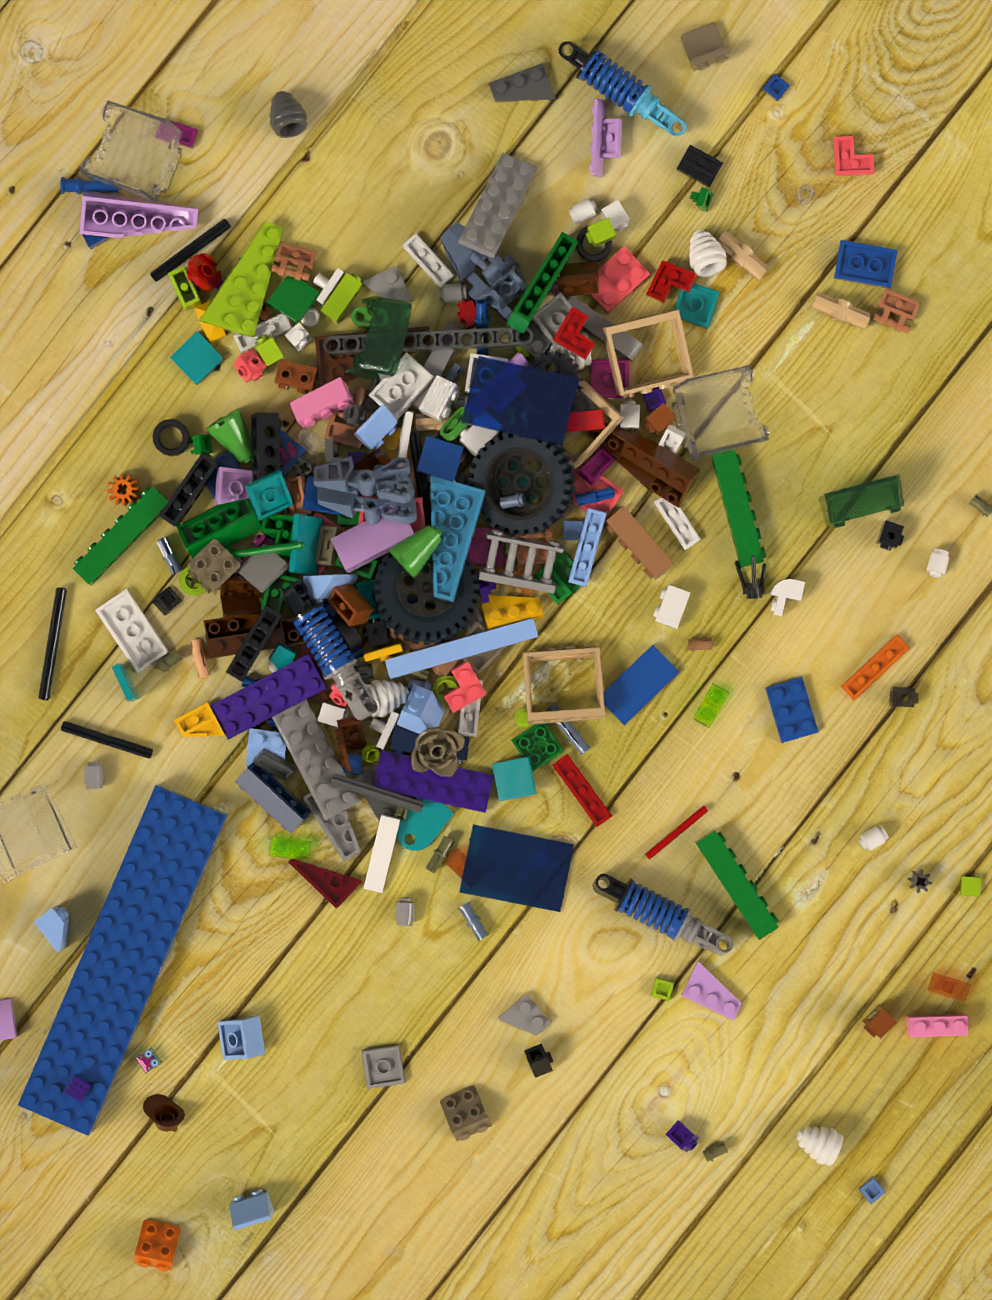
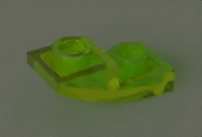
(710, 705)
(289, 848)

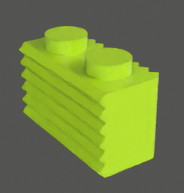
(185, 288)

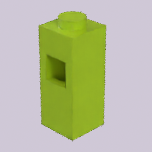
(342, 297)

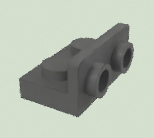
(331, 451)

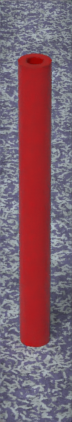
(676, 832)

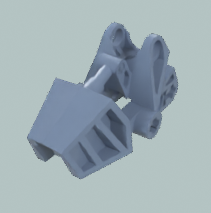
(502, 274)
(340, 484)

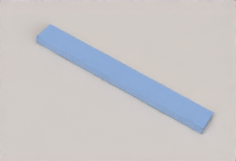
(461, 648)

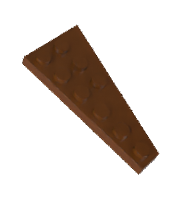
(334, 366)

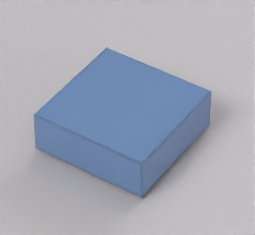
(572, 530)
(872, 1190)

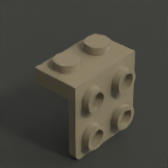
(705, 47)
(212, 566)
(465, 1113)

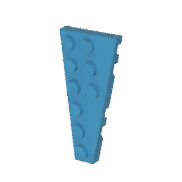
(455, 513)

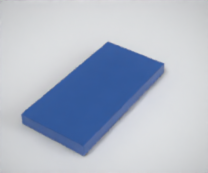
(638, 684)

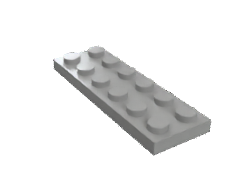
(497, 205)
(314, 758)

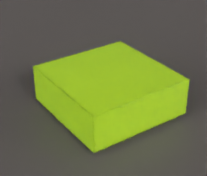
(970, 886)
(662, 989)

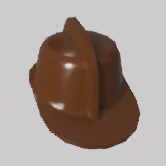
(163, 1112)

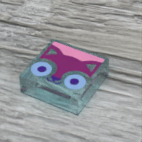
(148, 1060)

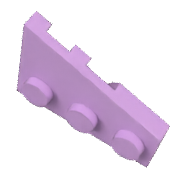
(231, 484)
(710, 993)

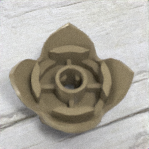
(442, 761)

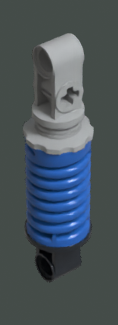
(327, 647)
(672, 919)

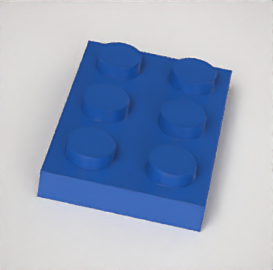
(865, 264)
(791, 710)

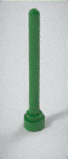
(265, 549)

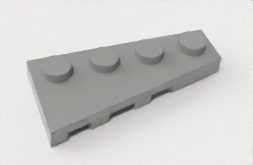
(336, 829)

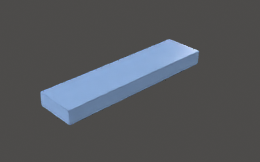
(587, 547)

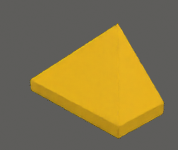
(212, 332)

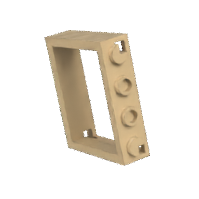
(687, 373)
(609, 410)
(553, 654)

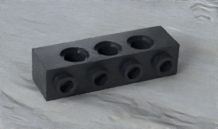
(260, 461)
(190, 489)
(253, 643)

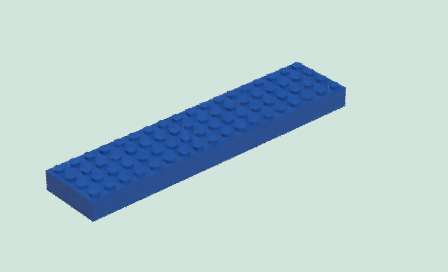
(123, 958)

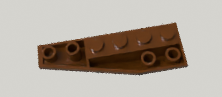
(650, 464)
(227, 635)

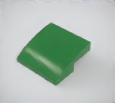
(560, 576)

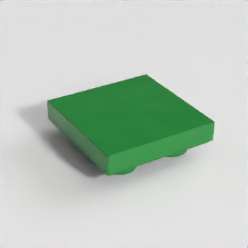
(293, 298)
(538, 744)

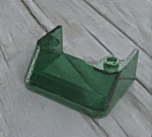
(383, 339)
(862, 500)

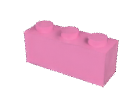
(322, 403)
(937, 1025)

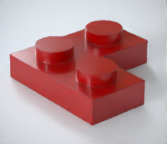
(668, 276)
(569, 336)

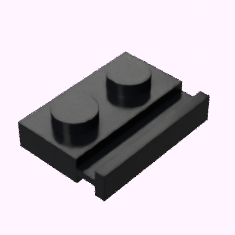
(699, 166)

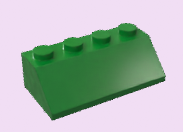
(223, 522)

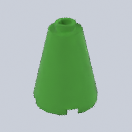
(233, 435)
(416, 549)

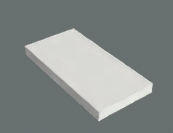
(132, 631)

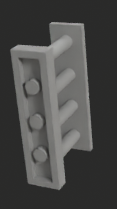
(525, 580)

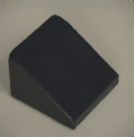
(166, 600)

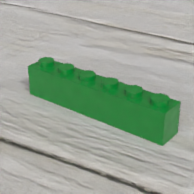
(542, 282)
(737, 508)
(121, 536)
(736, 884)

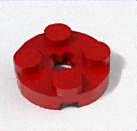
(207, 278)

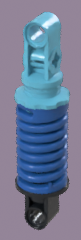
(617, 86)

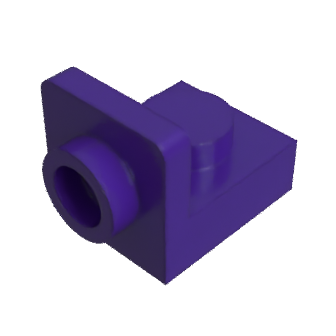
(484, 589)
(682, 1136)

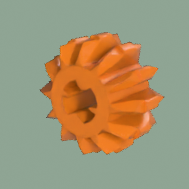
(116, 489)

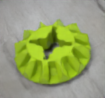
(186, 585)
(439, 685)

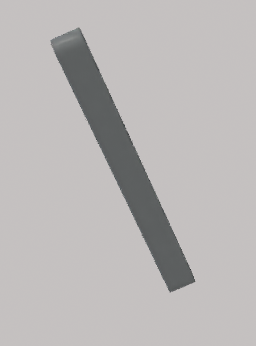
(438, 337)

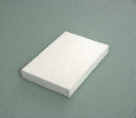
(403, 388)

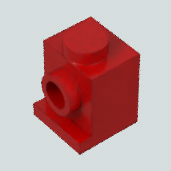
(467, 313)

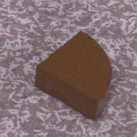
(264, 315)
(319, 697)

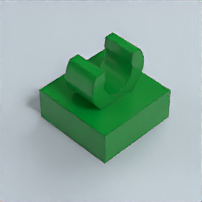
(702, 199)
(201, 444)

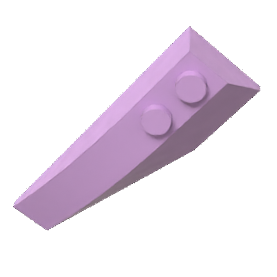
(128, 216)

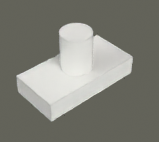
(328, 285)
(672, 438)
(384, 728)

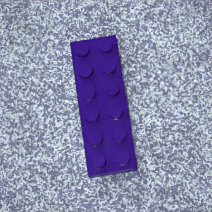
(269, 696)
(463, 790)

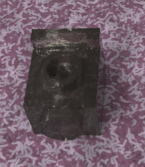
(896, 697)

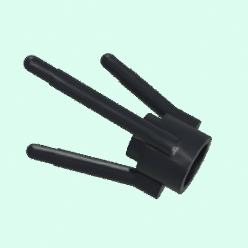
(753, 590)

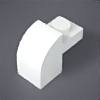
(784, 590)

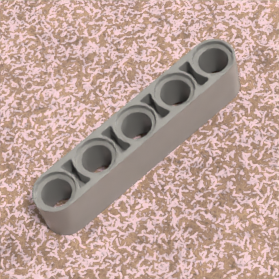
(622, 341)
(437, 362)

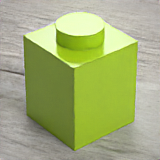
(600, 232)
(268, 349)

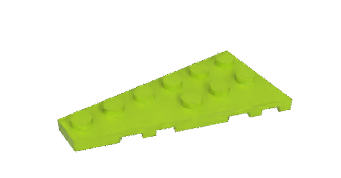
(244, 290)

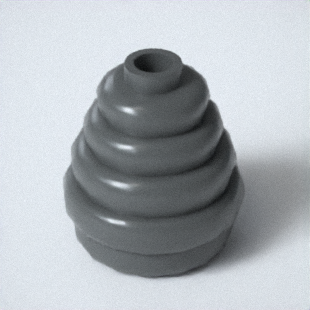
(287, 115)

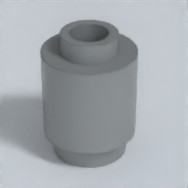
(453, 293)
(93, 775)
(405, 911)

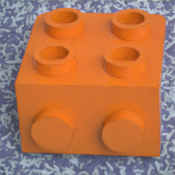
(157, 1245)

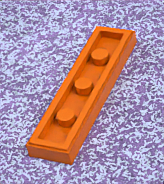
(875, 667)

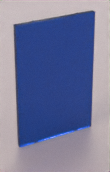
(520, 400)
(516, 868)

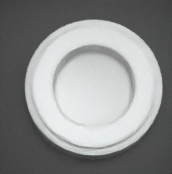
(311, 318)

